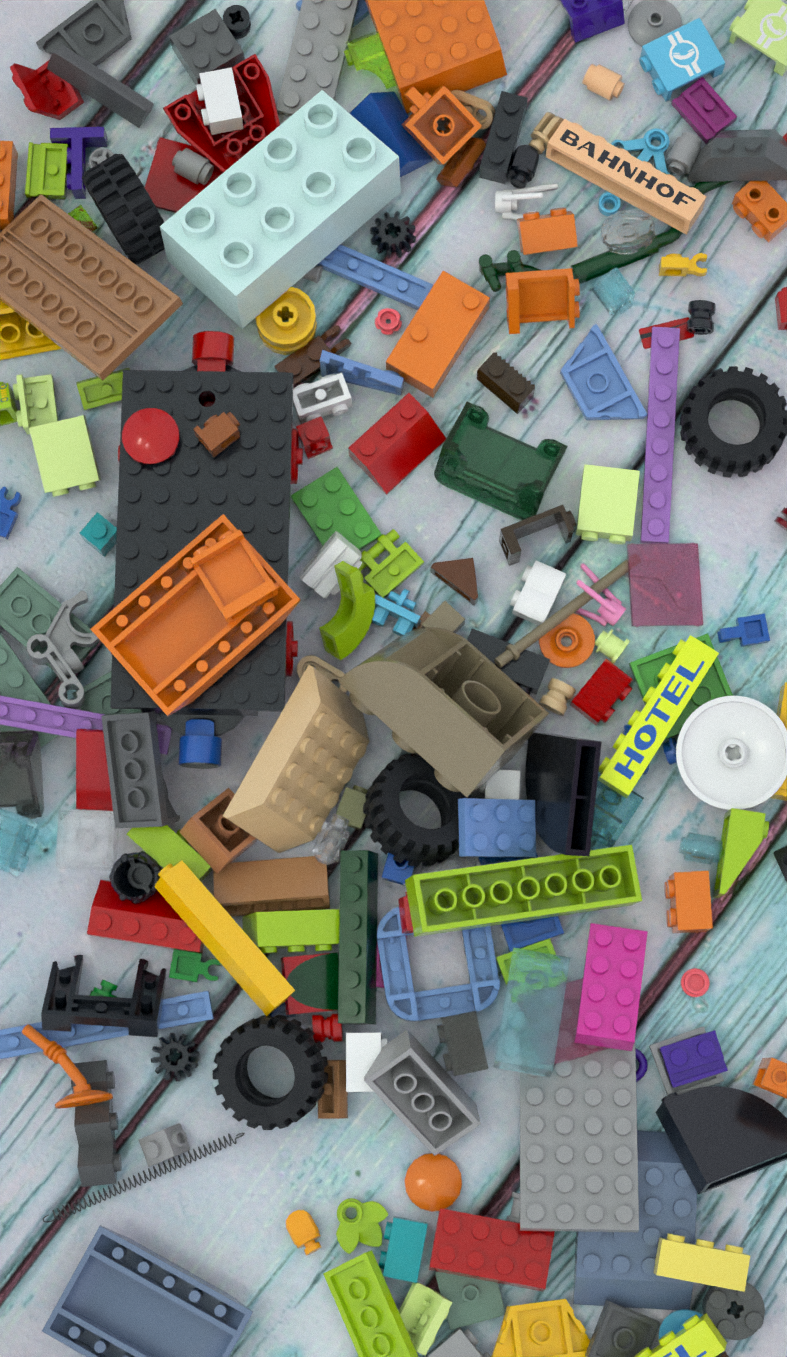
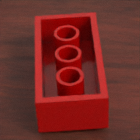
(491, 1250)

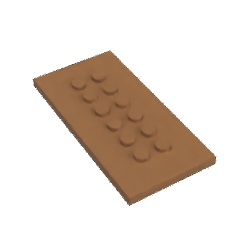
(79, 288)

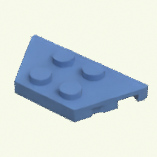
(600, 382)

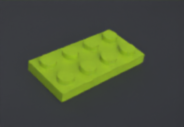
(369, 1309)

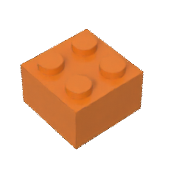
(689, 902)

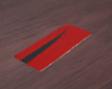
(645, 333)

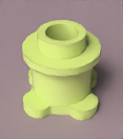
(610, 645)

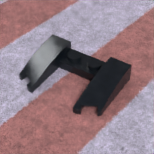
(65, 1007)

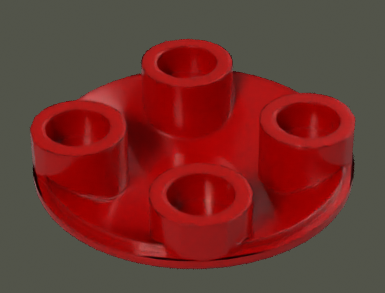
(150, 436)

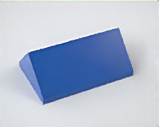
(383, 117)

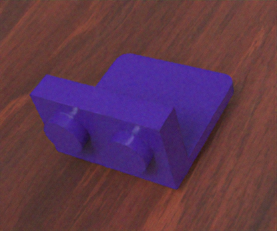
(593, 16)

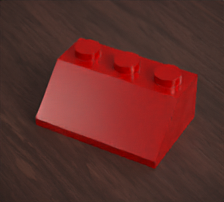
(397, 443)

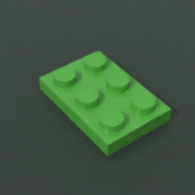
(333, 506)

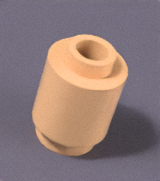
(603, 81)

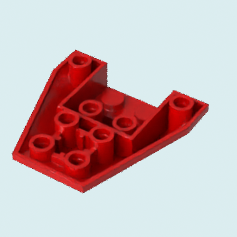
(257, 112)

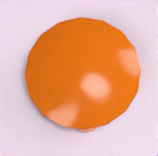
(433, 1182)

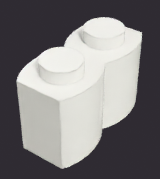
(538, 592)

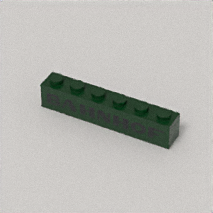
(358, 937)

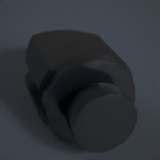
(523, 165)

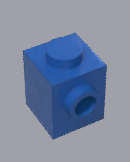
(396, 871)

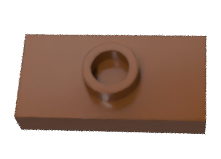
(461, 163)

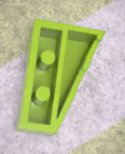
(293, 930)

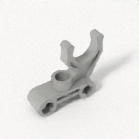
(59, 655)

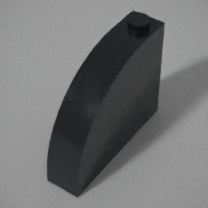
(563, 783)
(723, 1134)

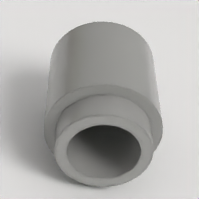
(684, 153)
(192, 166)

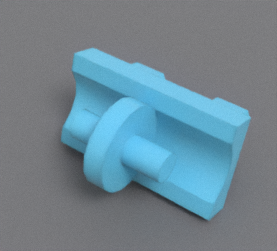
(406, 619)

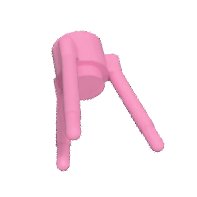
(610, 608)

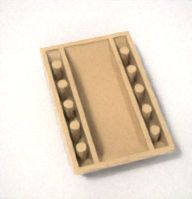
(301, 765)

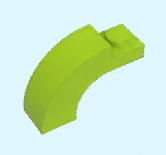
(354, 613)

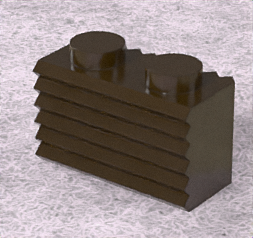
(505, 382)

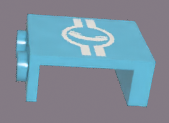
(681, 58)

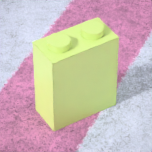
(65, 455)
(607, 504)

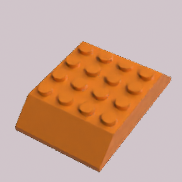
(437, 44)
(176, 635)

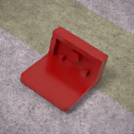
(45, 91)

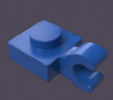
(749, 630)

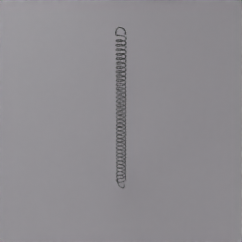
(145, 1176)

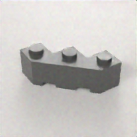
(96, 1129)

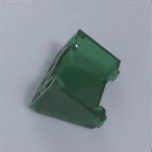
(497, 466)

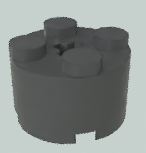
(748, 1316)

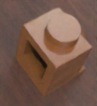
(218, 432)

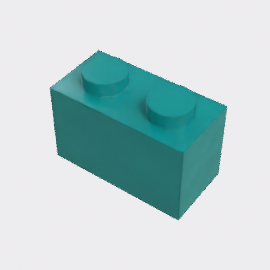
(404, 1249)

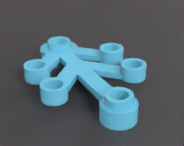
(647, 153)

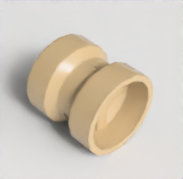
(557, 697)

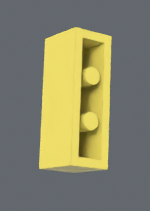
(702, 1262)

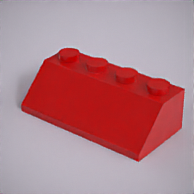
(144, 923)

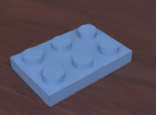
(496, 828)

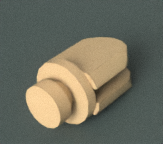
(544, 131)

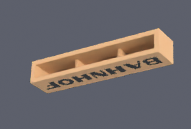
(625, 176)

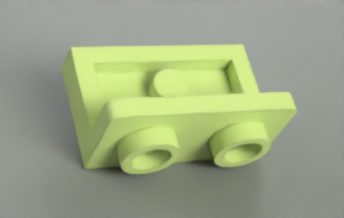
(36, 401)
(423, 1315)

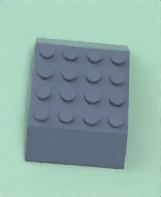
(622, 1263)
(142, 1306)

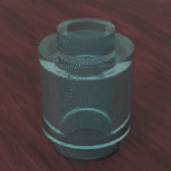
(700, 848)

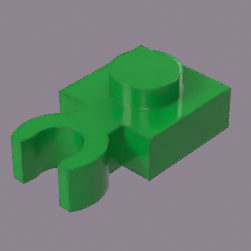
(188, 966)

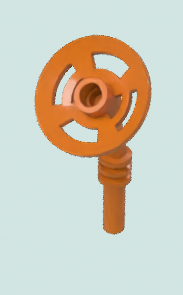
(82, 1091)

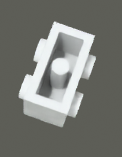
(322, 398)

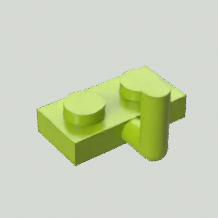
(99, 392)

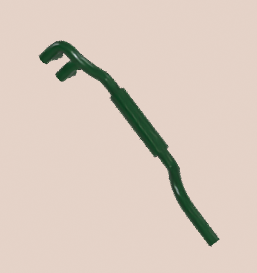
(591, 267)

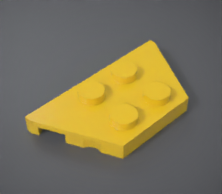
(541, 1331)

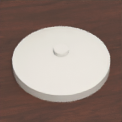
(733, 752)

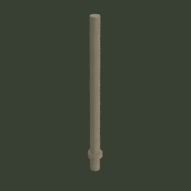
(513, 651)

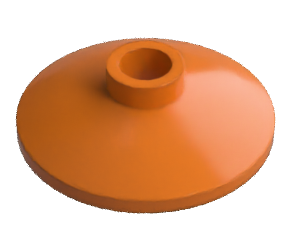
(582, 641)

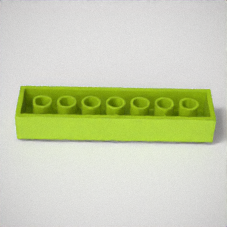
(522, 890)

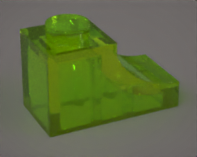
(369, 55)

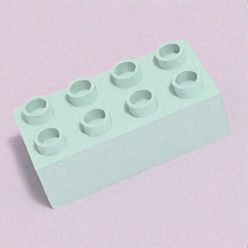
(281, 208)

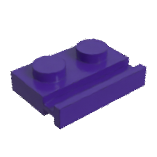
(693, 1059)

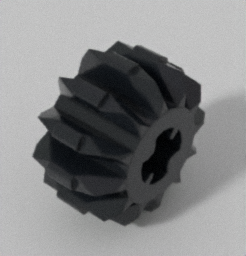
(400, 228)
(182, 1063)

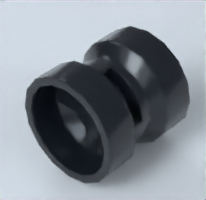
(701, 317)

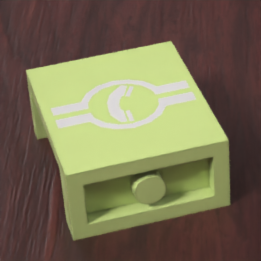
(764, 29)

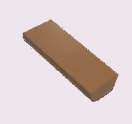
(272, 886)

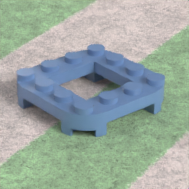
(442, 1001)

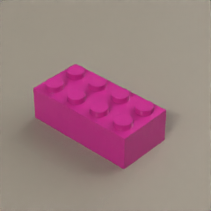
(611, 987)

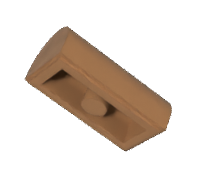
(335, 1098)

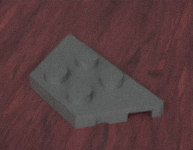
(92, 31)

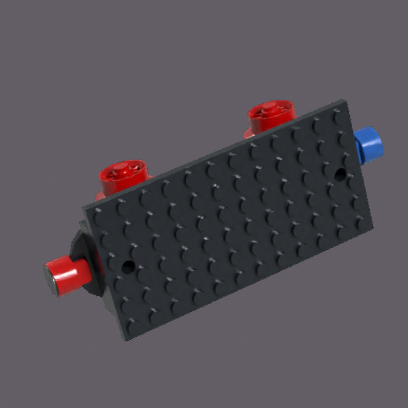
(180, 497)

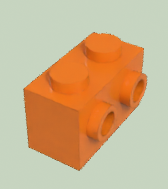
(762, 209)
(547, 232)

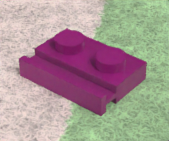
(704, 110)

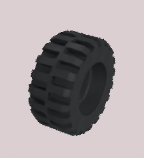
(125, 207)
(746, 389)
(392, 826)
(240, 1092)

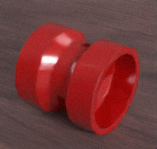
(327, 1028)

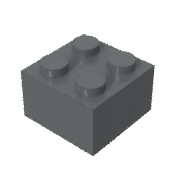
(206, 46)

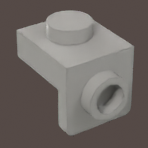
(164, 1144)

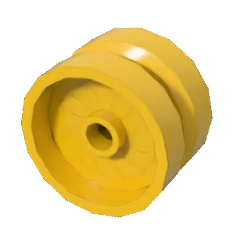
(292, 335)

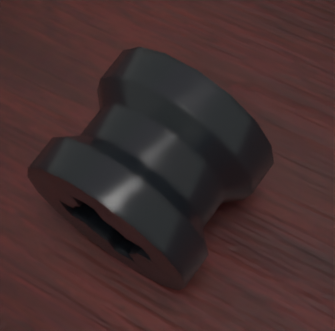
(240, 27)

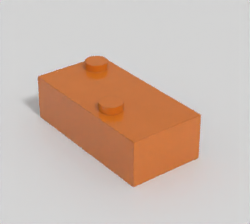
(438, 333)

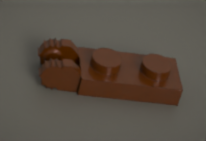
(306, 360)

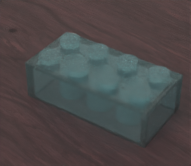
(531, 1012)

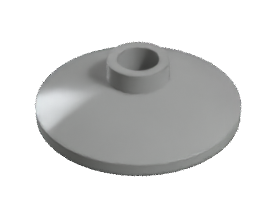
(643, 29)

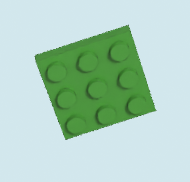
(711, 687)

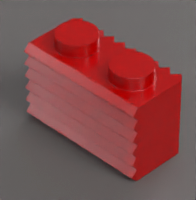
(601, 692)

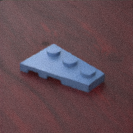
(361, 374)

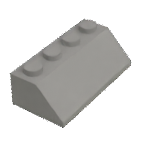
(422, 1093)

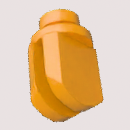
(303, 1231)

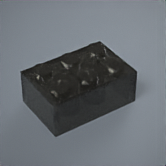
(463, 1043)

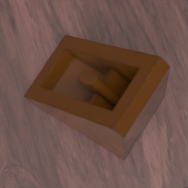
(458, 576)

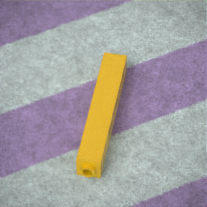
(223, 937)

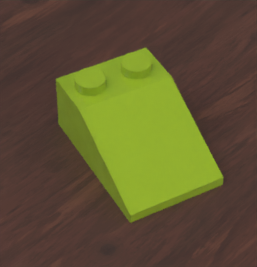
(740, 838)

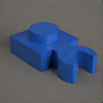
(7, 516)

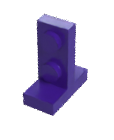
(78, 139)

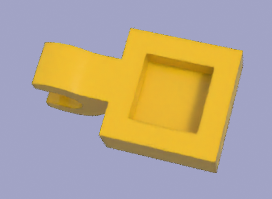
(677, 265)

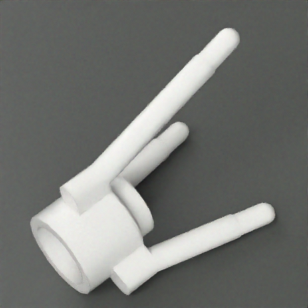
(508, 199)

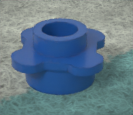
(670, 750)

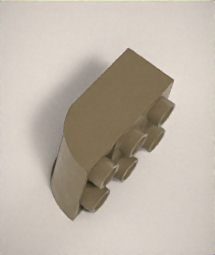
(446, 705)

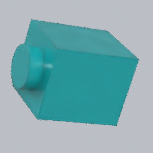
(100, 534)

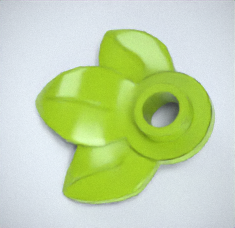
(362, 1227)

